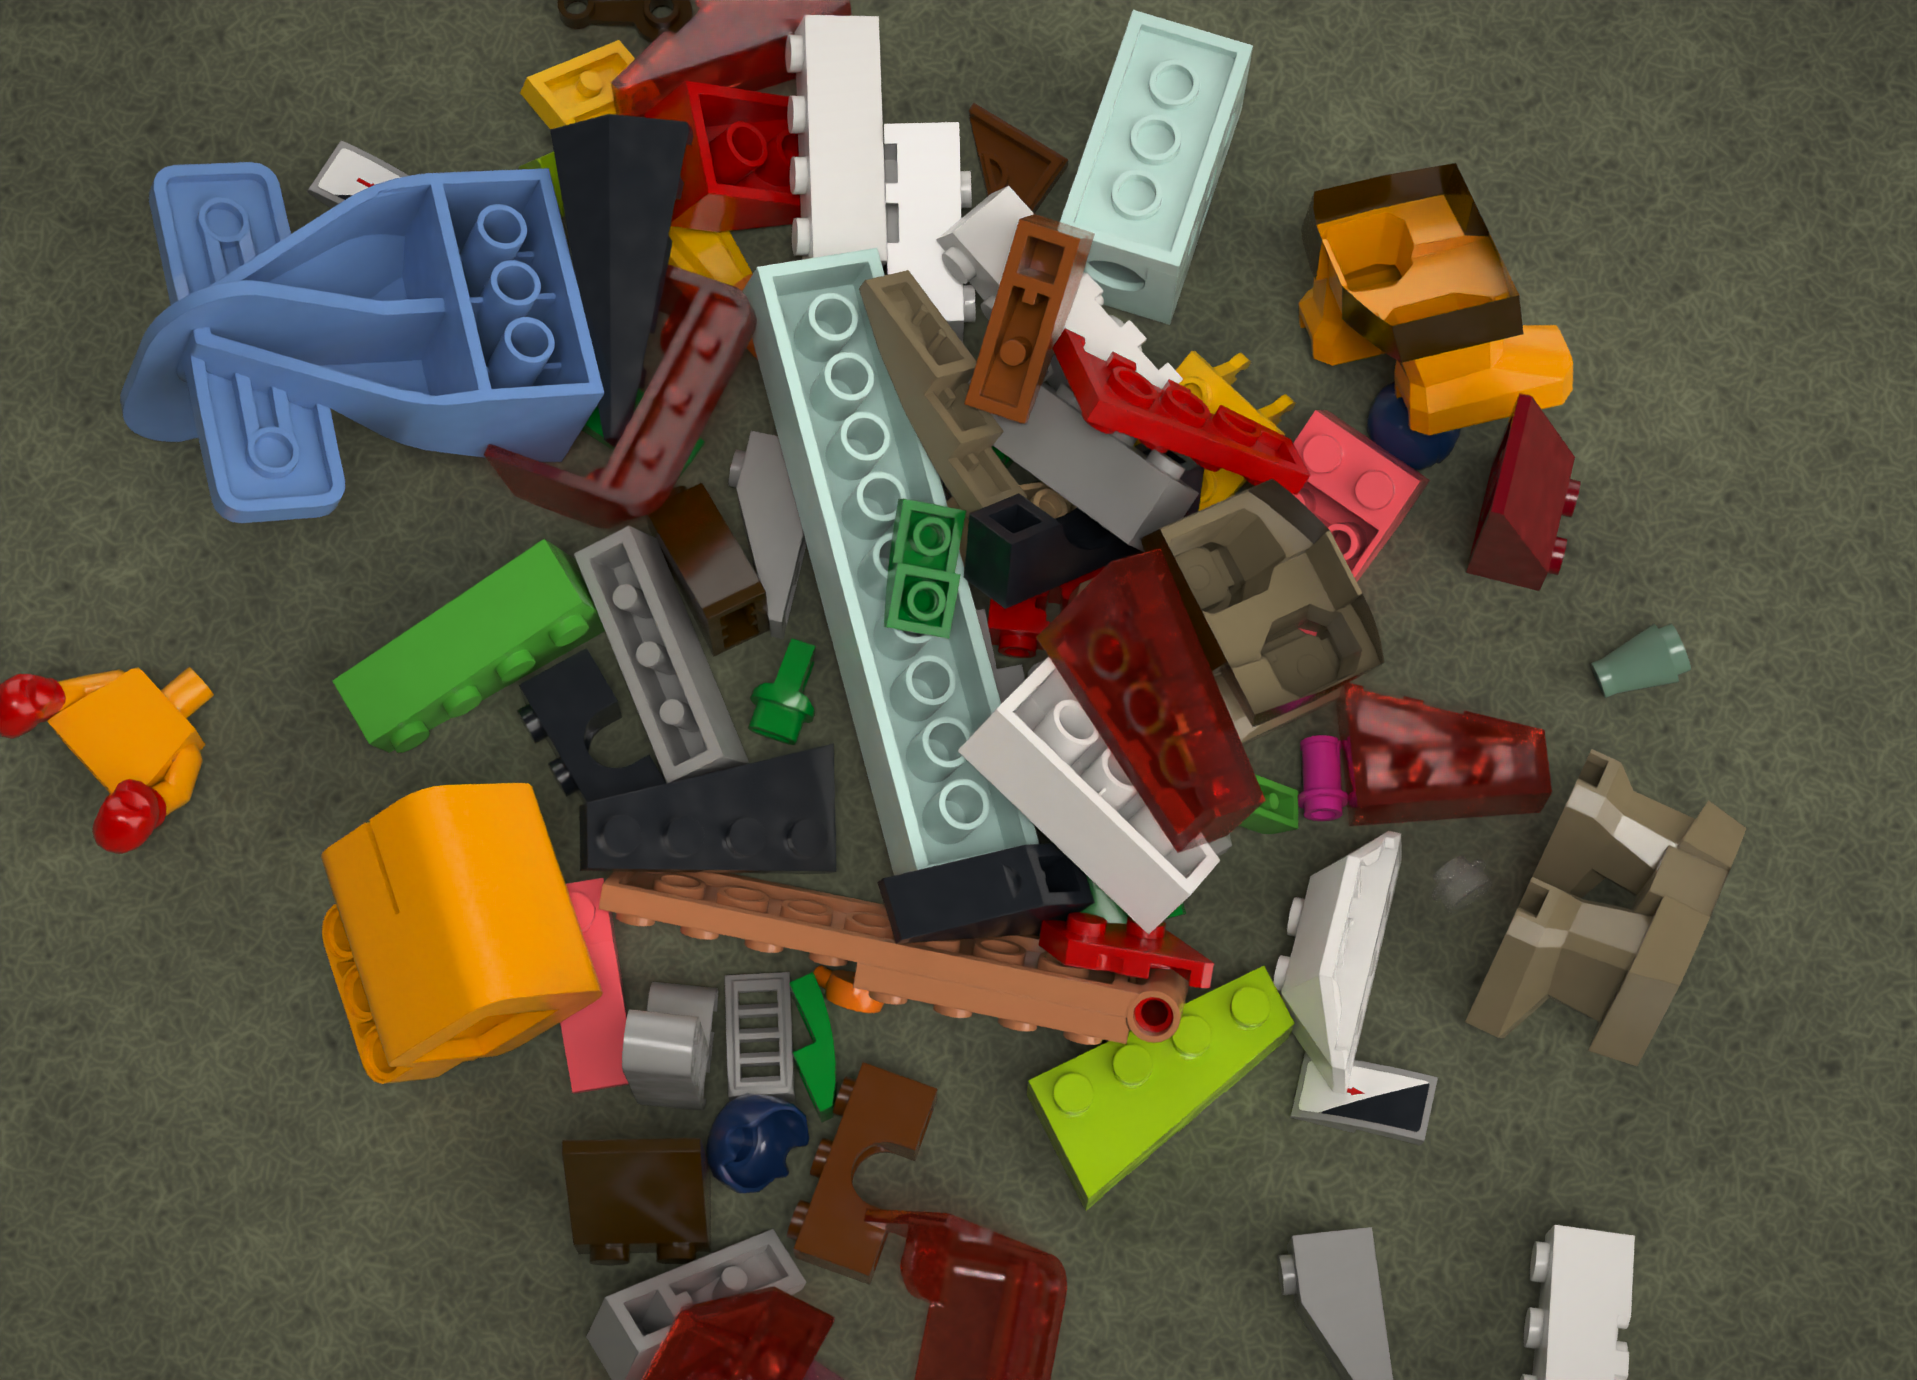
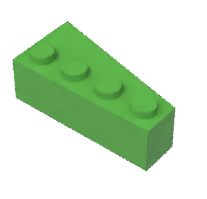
(471, 648)

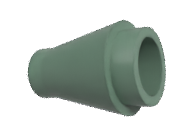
(1643, 662)

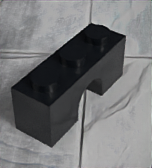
(568, 709)

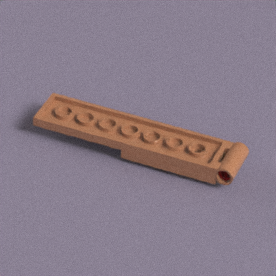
(960, 977)

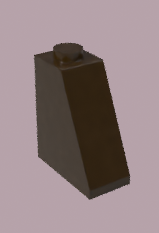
(710, 569)

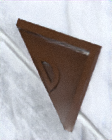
(1014, 159)

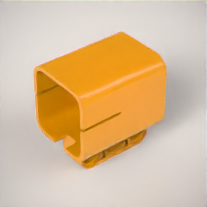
(452, 930)

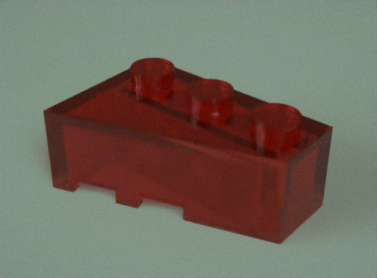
(1435, 763)

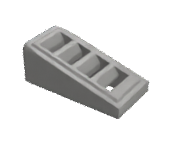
(778, 1086)

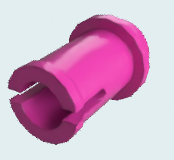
(1321, 774)

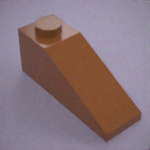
(1028, 316)

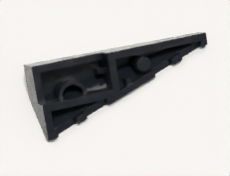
(618, 209)

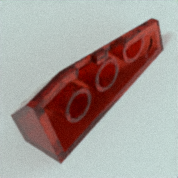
(722, 45)

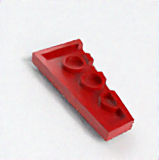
(1175, 419)

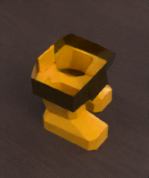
(1418, 277)

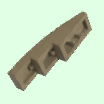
(931, 380)

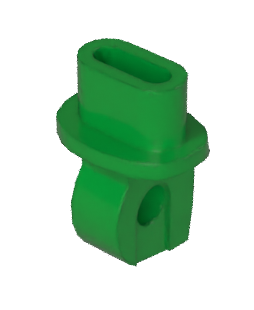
(782, 704)

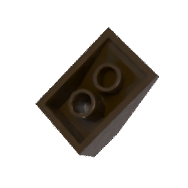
(638, 1198)

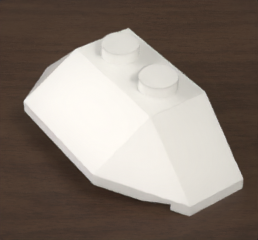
(1337, 953)

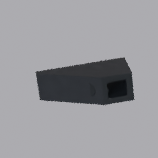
(985, 895)

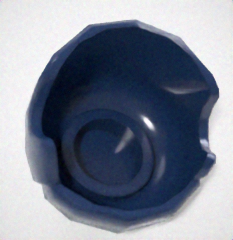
(1390, 430)
(752, 1141)

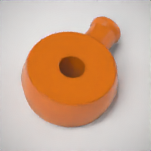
(841, 991)

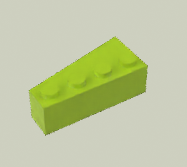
(1132, 1097)

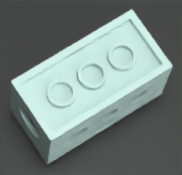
(1156, 160)

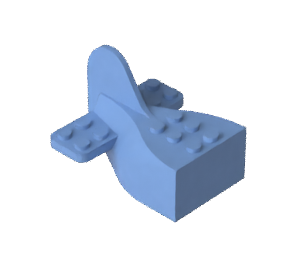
(409, 307)

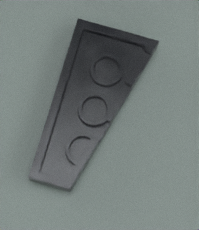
(728, 821)

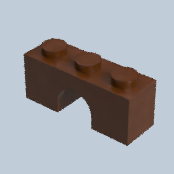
(878, 1116)

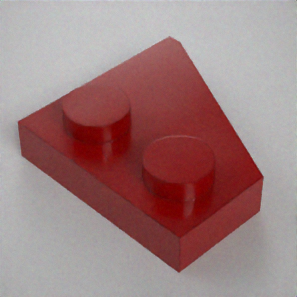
(1122, 948)

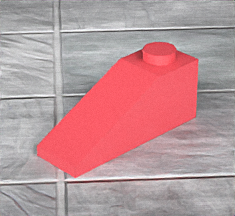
(596, 1032)

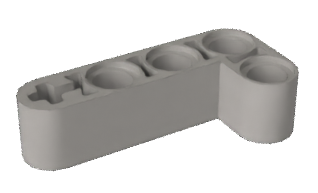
(670, 1046)

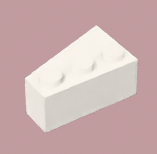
(921, 204)

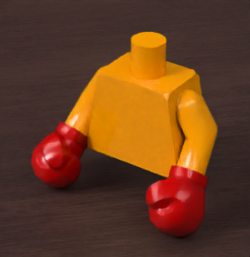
(124, 735)

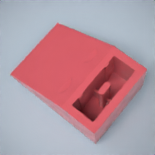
(1354, 488)

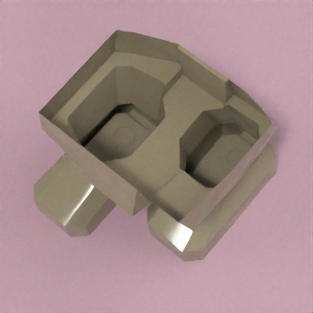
(1601, 956)

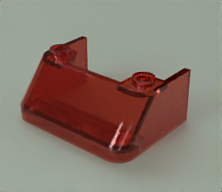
(701, 348)
(989, 1297)

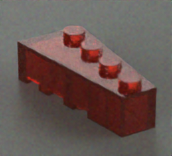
(1155, 699)

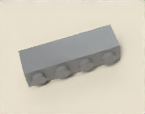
(1095, 469)
(660, 655)

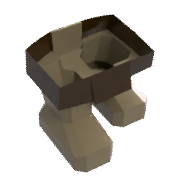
(1249, 582)

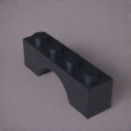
(1023, 551)

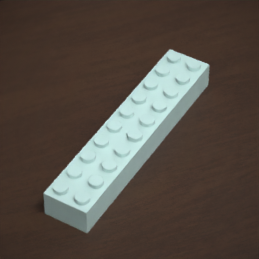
(847, 468)

